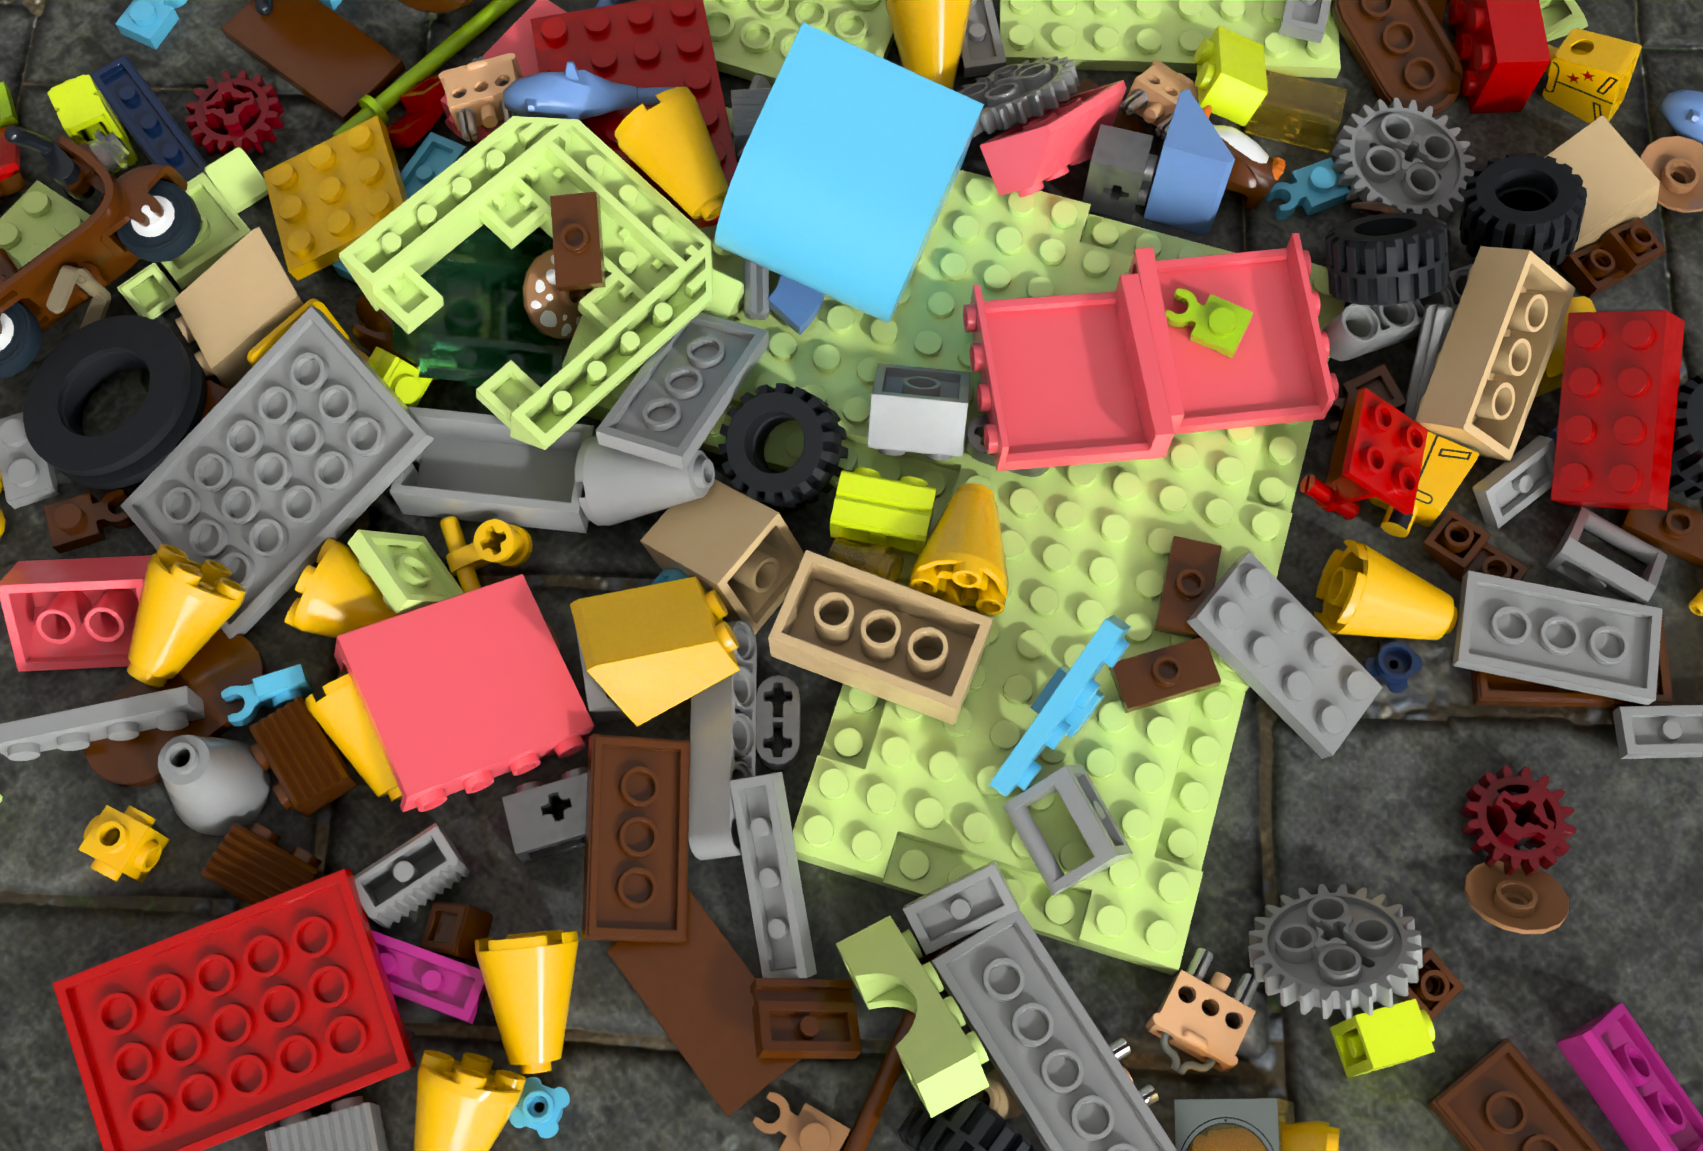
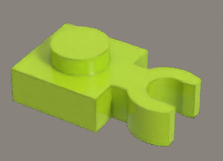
(1216, 325)

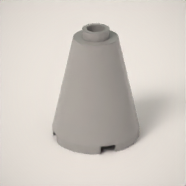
(630, 486)
(213, 782)

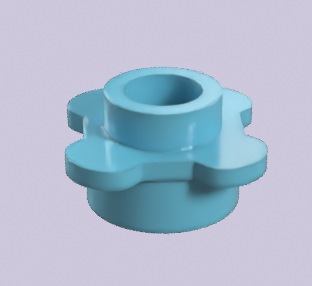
(547, 1121)

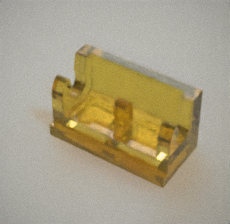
(1299, 112)

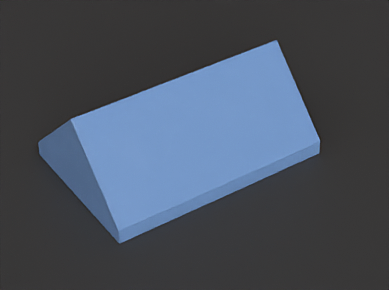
(1189, 171)

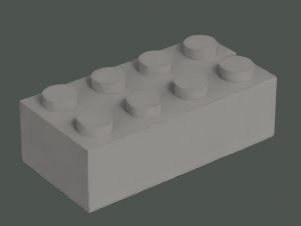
(486, 475)

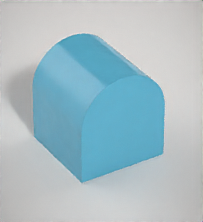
(846, 172)

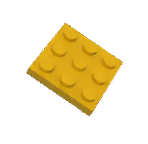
(333, 195)

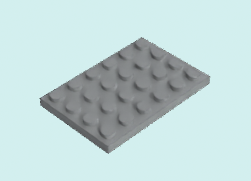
(281, 465)

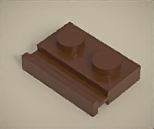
(805, 1019)

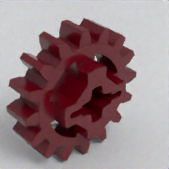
(234, 114)
(1539, 827)

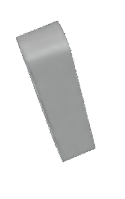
(1371, 328)
(722, 751)

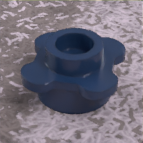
(1402, 655)

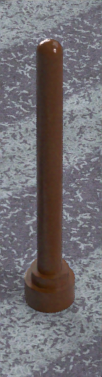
(885, 1077)

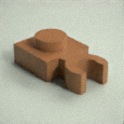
(804, 1132)

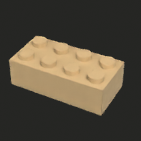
(1495, 351)
(880, 637)

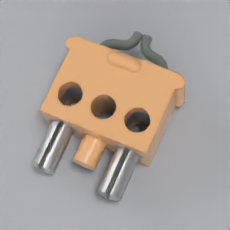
(476, 92)
(1156, 95)
(1194, 1031)

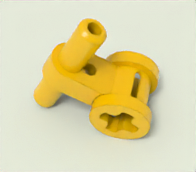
(485, 549)

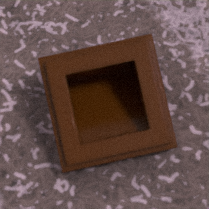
(454, 928)

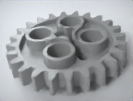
(1021, 92)
(1403, 159)
(1335, 951)

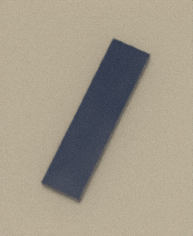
(147, 118)

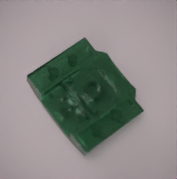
(481, 315)

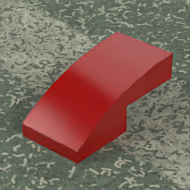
(423, 112)

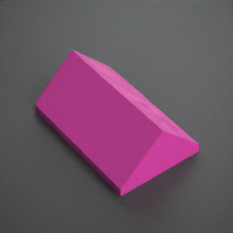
(1633, 1084)

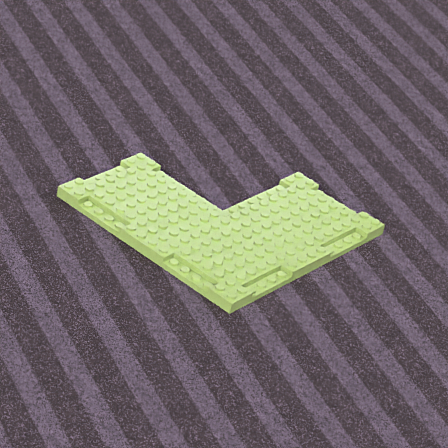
(1083, 542)

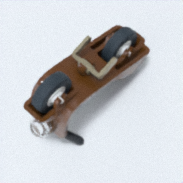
(138, 218)

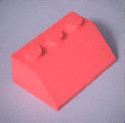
(1048, 143)
(72, 611)

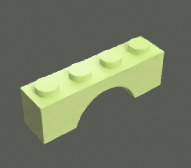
(935, 1051)

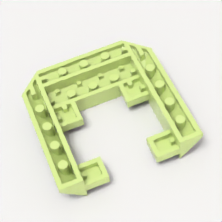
(651, 251)

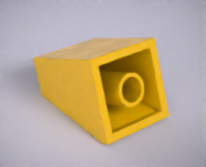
(655, 644)

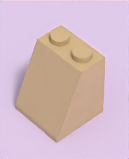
(1614, 177)
(236, 307)
(730, 548)

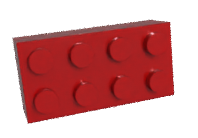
(1500, 51)
(1618, 409)

